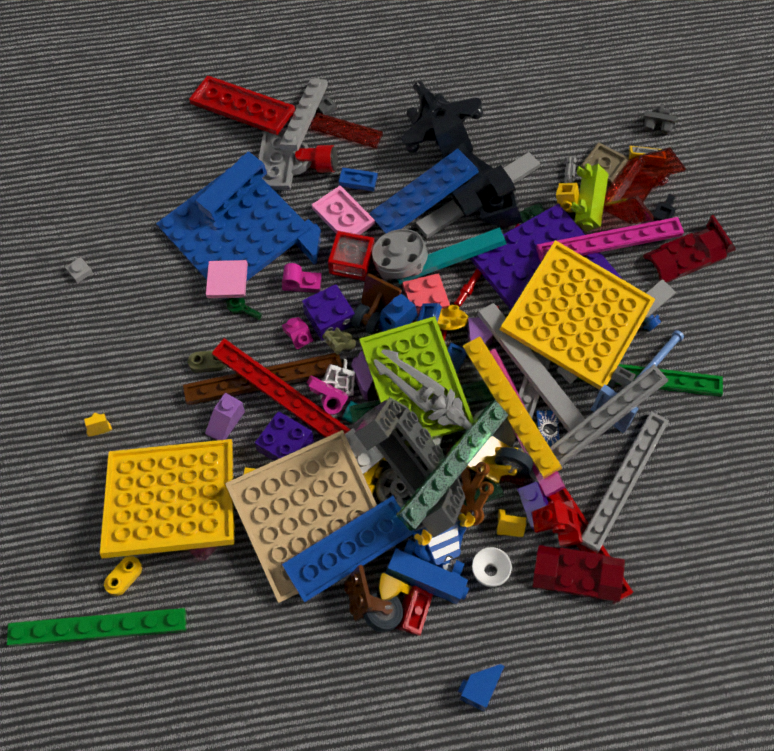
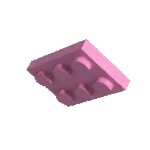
(342, 212)

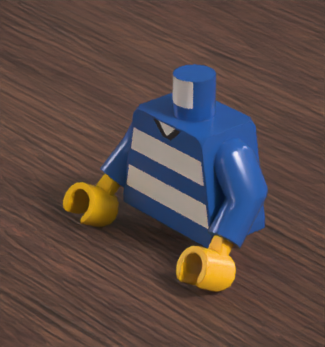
(443, 546)

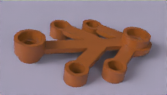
(470, 489)

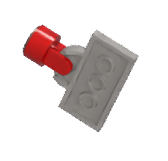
(284, 164)

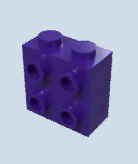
(283, 437)

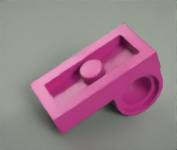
(300, 281)
(329, 392)

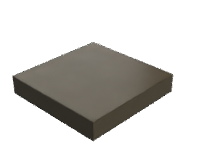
(608, 159)

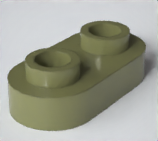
(206, 364)

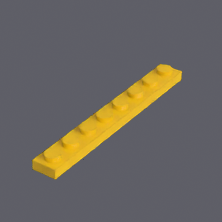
(518, 416)

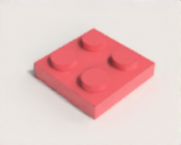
(426, 290)

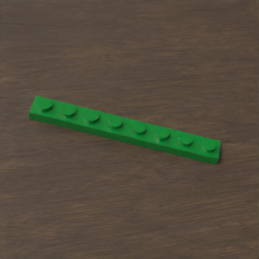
(96, 627)

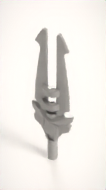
(446, 409)

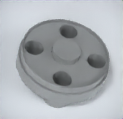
(399, 254)

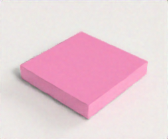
(226, 279)

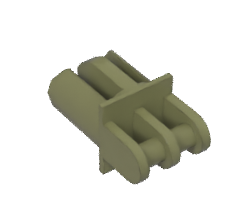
(339, 340)

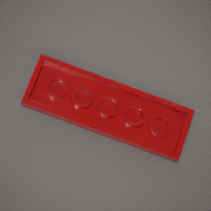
(242, 105)

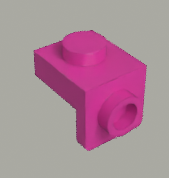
(298, 332)

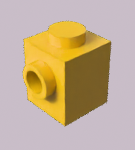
(566, 195)

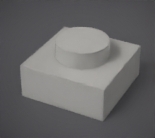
(78, 270)

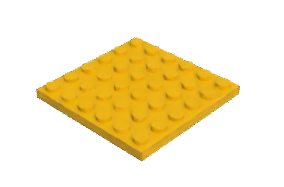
(578, 315)
(168, 499)

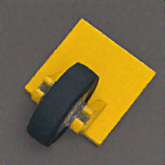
(502, 460)

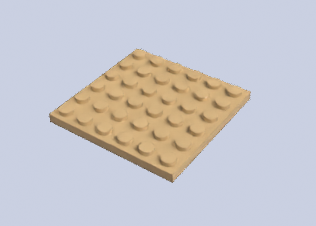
(299, 503)

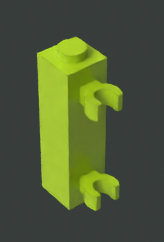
(591, 197)

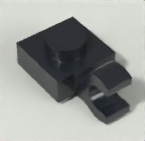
(665, 211)

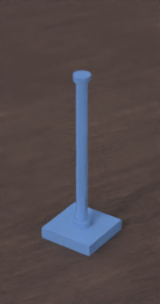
(607, 393)

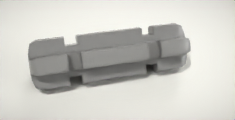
(570, 169)

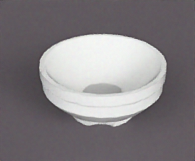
(494, 557)

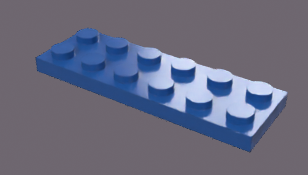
(424, 192)
(346, 549)

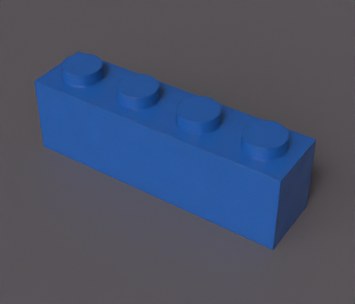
(231, 186)

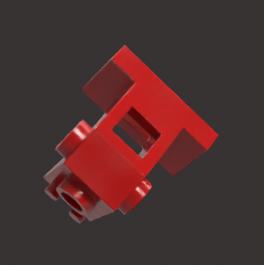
(561, 519)

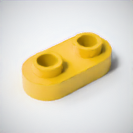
(124, 576)

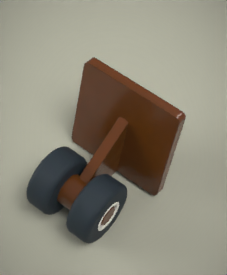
(376, 295)

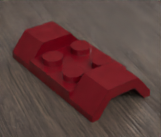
(687, 254)
(579, 573)

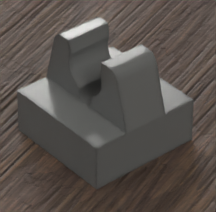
(622, 376)

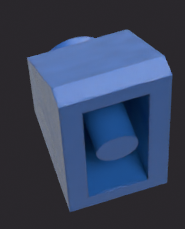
(310, 242)
(480, 687)

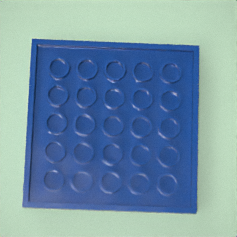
(252, 230)

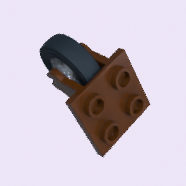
(378, 613)

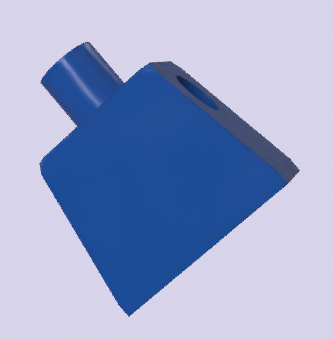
(397, 313)

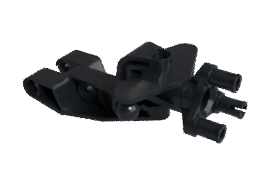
(443, 123)

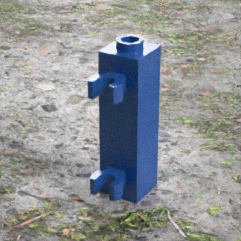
(428, 576)

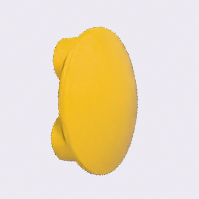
(452, 318)

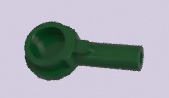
(238, 306)

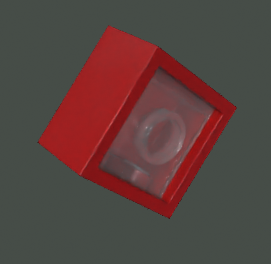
(351, 255)

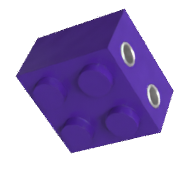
(328, 311)

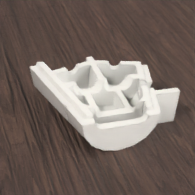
(340, 378)

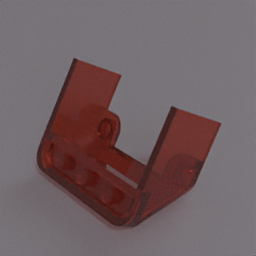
(636, 181)

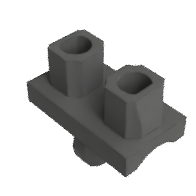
(660, 117)

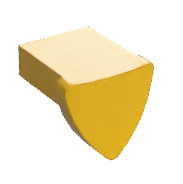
(97, 424)
(510, 525)
(391, 587)

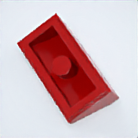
(415, 610)

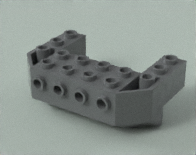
(411, 456)

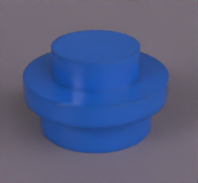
(651, 322)

